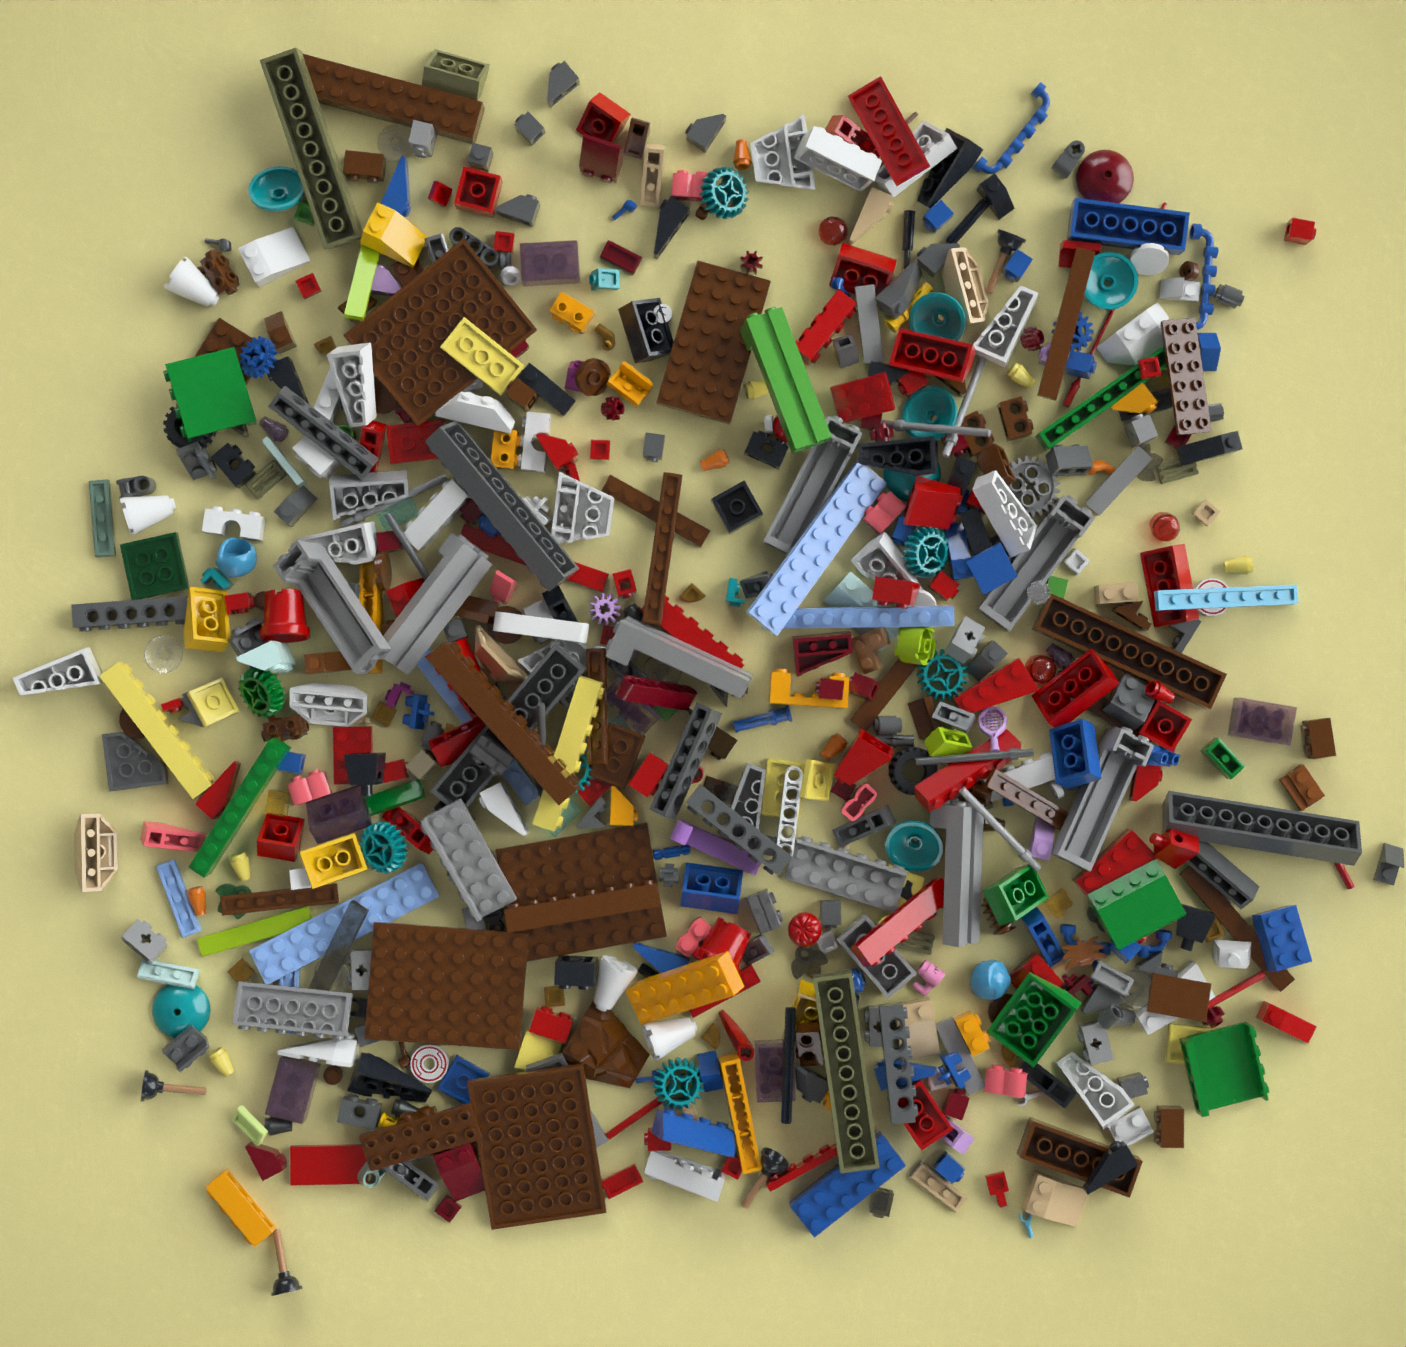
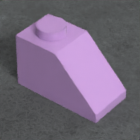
(384, 282)
(1041, 840)
(958, 1137)

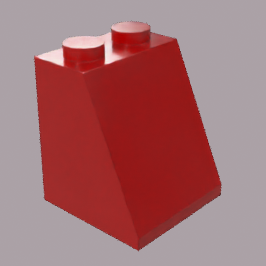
(932, 504)
(862, 757)

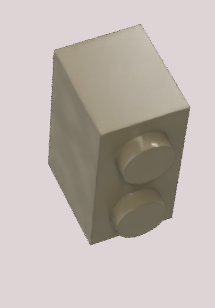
(421, 764)

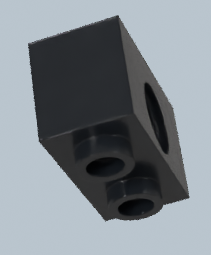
(224, 459)
(773, 459)

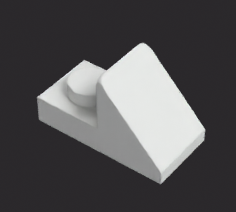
(1179, 290)

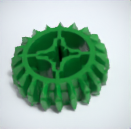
(262, 692)

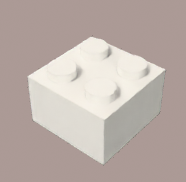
(319, 460)

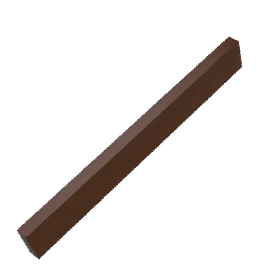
(1066, 323)
(662, 549)
(1233, 924)

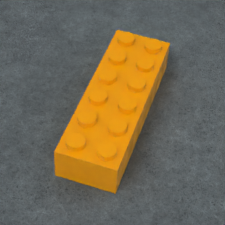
(684, 988)

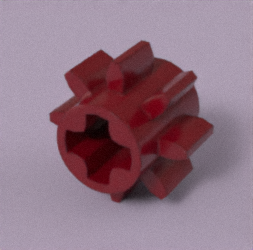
(753, 256)
(1032, 339)
(612, 408)
(881, 433)
(1214, 1017)

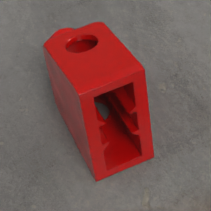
(1174, 847)

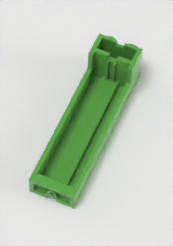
(786, 378)

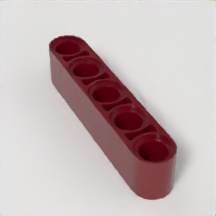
(656, 693)

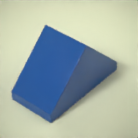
(1209, 350)
(710, 1071)

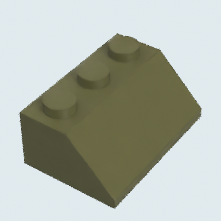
(455, 74)

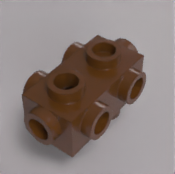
(219, 272)
(284, 728)

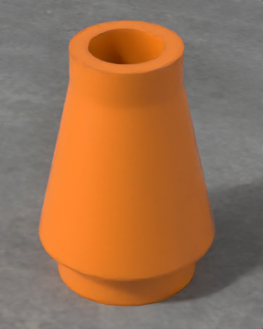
(742, 156)
(716, 460)
(833, 746)
(197, 899)

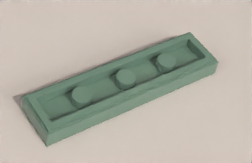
(102, 518)

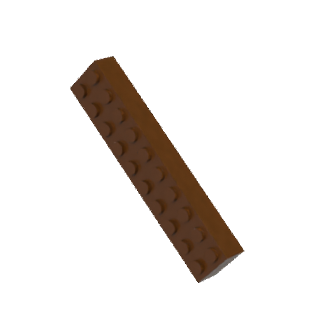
(394, 99)
(1129, 651)
(504, 722)

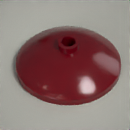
(1096, 186)

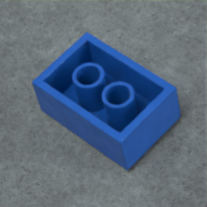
(1075, 754)
(1282, 938)

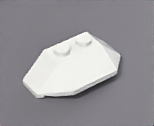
(1135, 339)
(477, 411)
(328, 703)

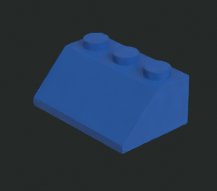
(711, 888)

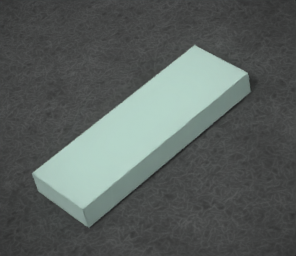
(283, 461)
(168, 974)

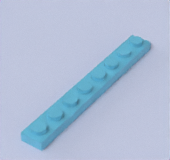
(1225, 597)

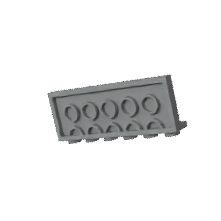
(467, 859)
(846, 874)
(292, 1010)

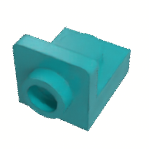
(604, 279)
(220, 579)
(733, 589)

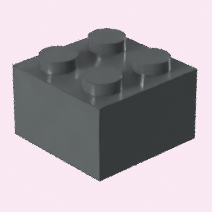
(1129, 702)

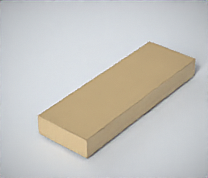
(938, 1186)

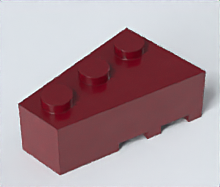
(819, 649)

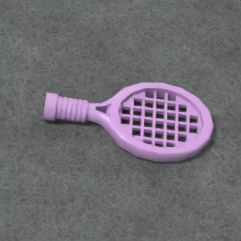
(998, 731)

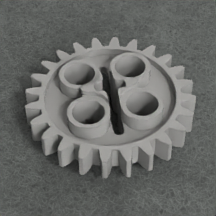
(1042, 477)

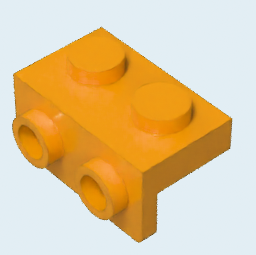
(630, 384)

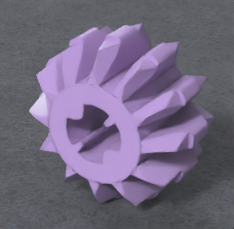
(607, 615)

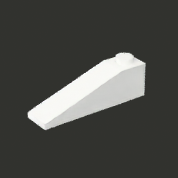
(349, 544)

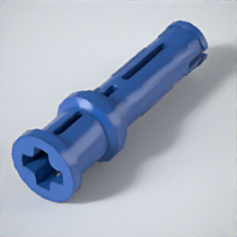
(741, 725)

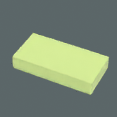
(249, 1125)

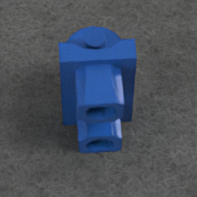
(419, 713)
(1163, 757)
(949, 1062)

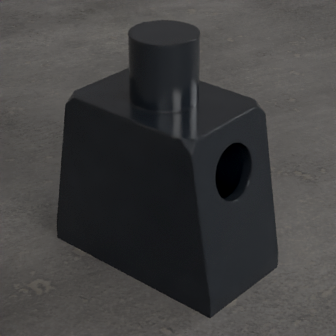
(365, 770)
(1194, 926)

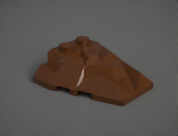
(605, 1049)

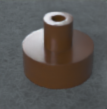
(1189, 271)

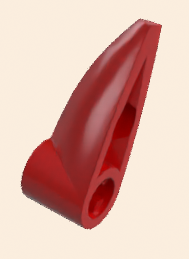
(736, 1036)

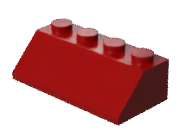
(932, 355)
(1167, 570)
(1075, 689)

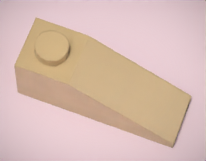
(652, 174)
(873, 211)

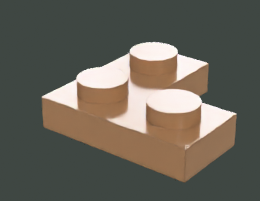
(865, 648)

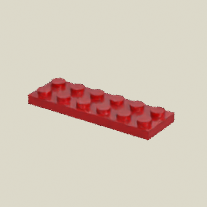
(888, 131)

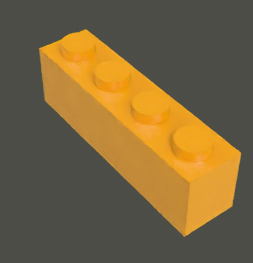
(240, 1207)

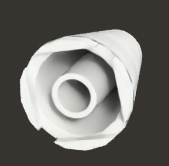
(192, 284)
(146, 511)
(612, 981)
(667, 1035)

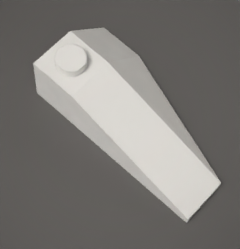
(882, 559)
(332, 1050)
(1100, 1095)

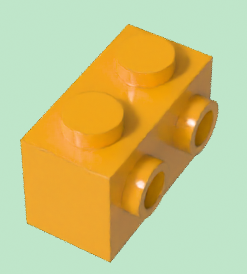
(572, 313)
(504, 450)
(971, 1032)

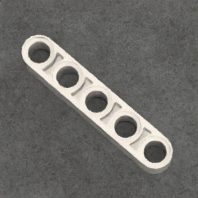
(541, 627)
(789, 803)

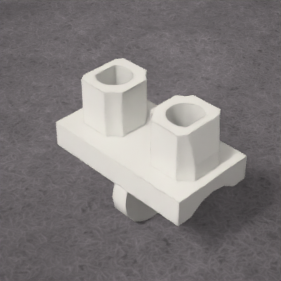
(536, 505)

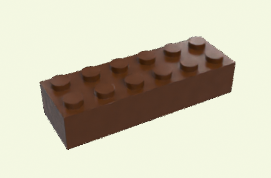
(1070, 1154)

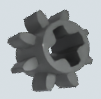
(668, 875)

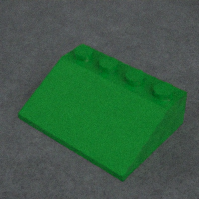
(1136, 905)
(1033, 1018)

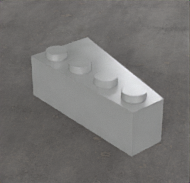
(353, 494)
(748, 799)

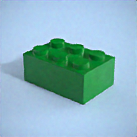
(1015, 894)

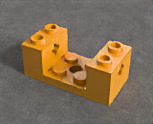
(780, 691)

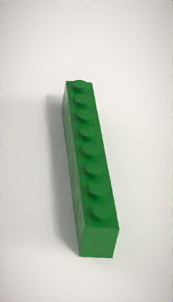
(1095, 405)
(239, 807)

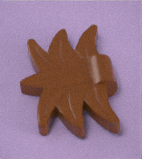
(1083, 953)

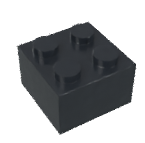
(737, 507)

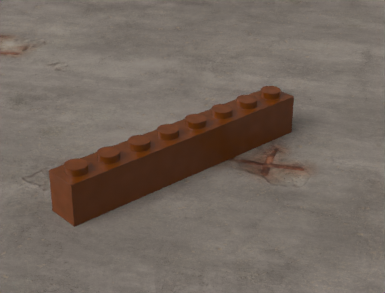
(582, 907)

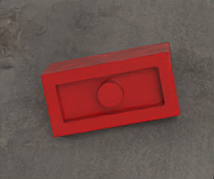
(1068, 248)

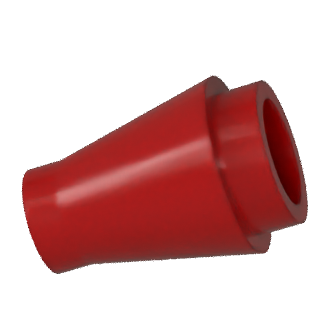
(1158, 691)

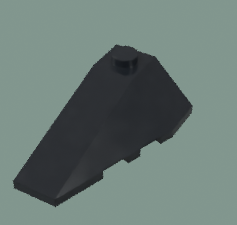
(949, 170)
(378, 1076)

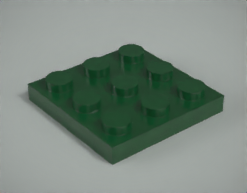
(154, 566)

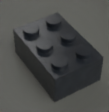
(575, 971)

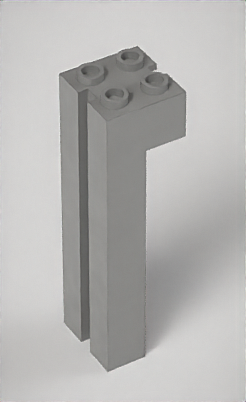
(813, 485)
(1050, 544)
(435, 601)
(334, 604)
(635, 636)
(1099, 800)
(962, 870)

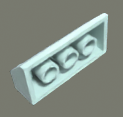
(854, 593)
(271, 657)

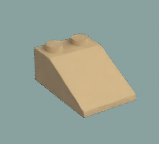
(922, 1028)
(1054, 1199)

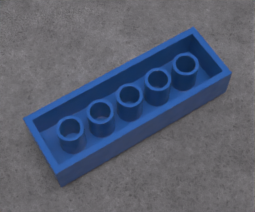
(1127, 225)
(839, 1192)

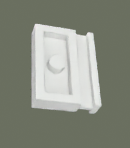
(1131, 1127)

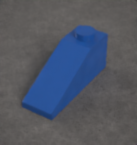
(398, 194)
(958, 551)
(1043, 936)
(661, 959)
(920, 1071)

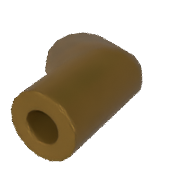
(608, 337)

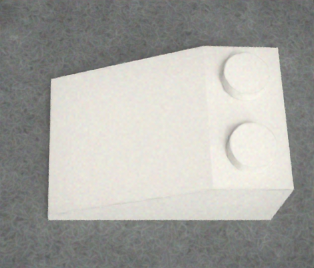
(274, 256)
(501, 804)

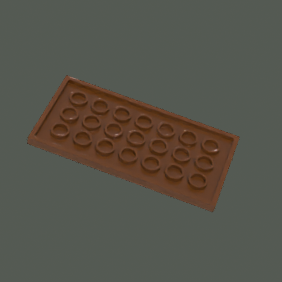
(708, 347)

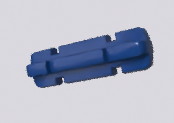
(670, 852)

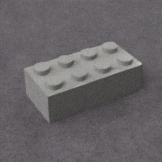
(890, 972)

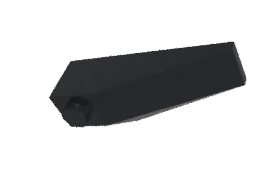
(906, 456)

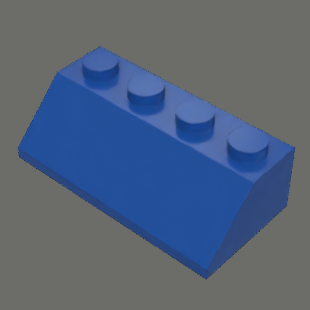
(693, 1132)

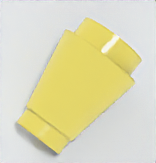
(1020, 375)
(755, 389)
(1239, 565)
(241, 866)
(221, 1061)

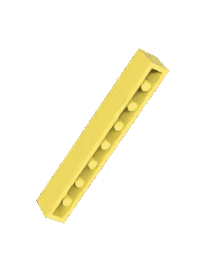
(157, 729)
(571, 746)

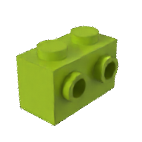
(947, 742)

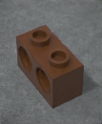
(1009, 419)
(980, 422)
(809, 1044)

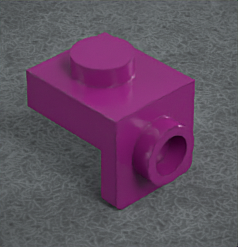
(570, 378)
(392, 696)

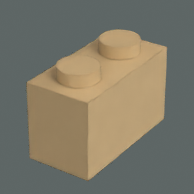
(1116, 593)

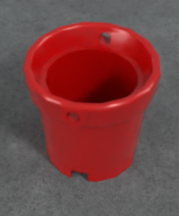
(284, 617)
(724, 938)

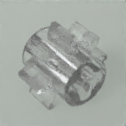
(1039, 592)

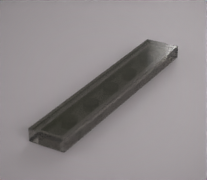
(339, 946)

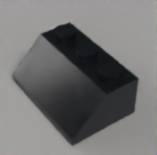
(644, 333)

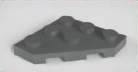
(131, 764)

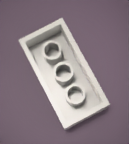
(837, 158)

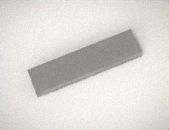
(868, 323)
(1118, 480)
(954, 1043)

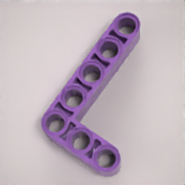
(713, 845)

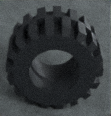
(174, 432)
(896, 766)

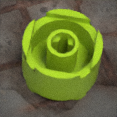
(915, 645)

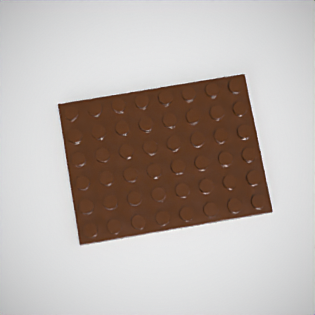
(422, 315)
(581, 865)
(446, 985)
(537, 1146)

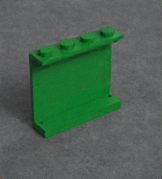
(209, 393)
(1224, 1067)

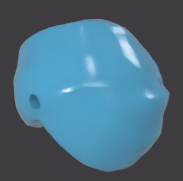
(236, 557)
(990, 980)

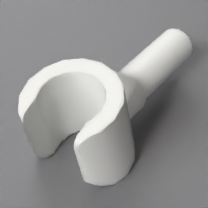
(1029, 1096)

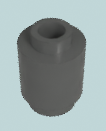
(1229, 296)
(887, 725)
(431, 731)

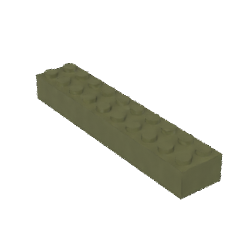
(312, 148)
(845, 1071)

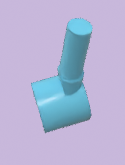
(1027, 1224)

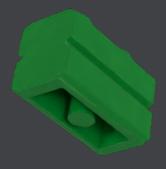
(1222, 758)

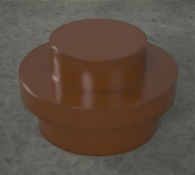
(260, 600)
(333, 1075)

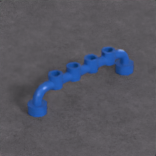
(1027, 131)
(1208, 271)
(1162, 935)

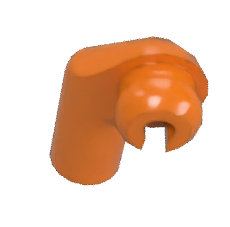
(1101, 465)

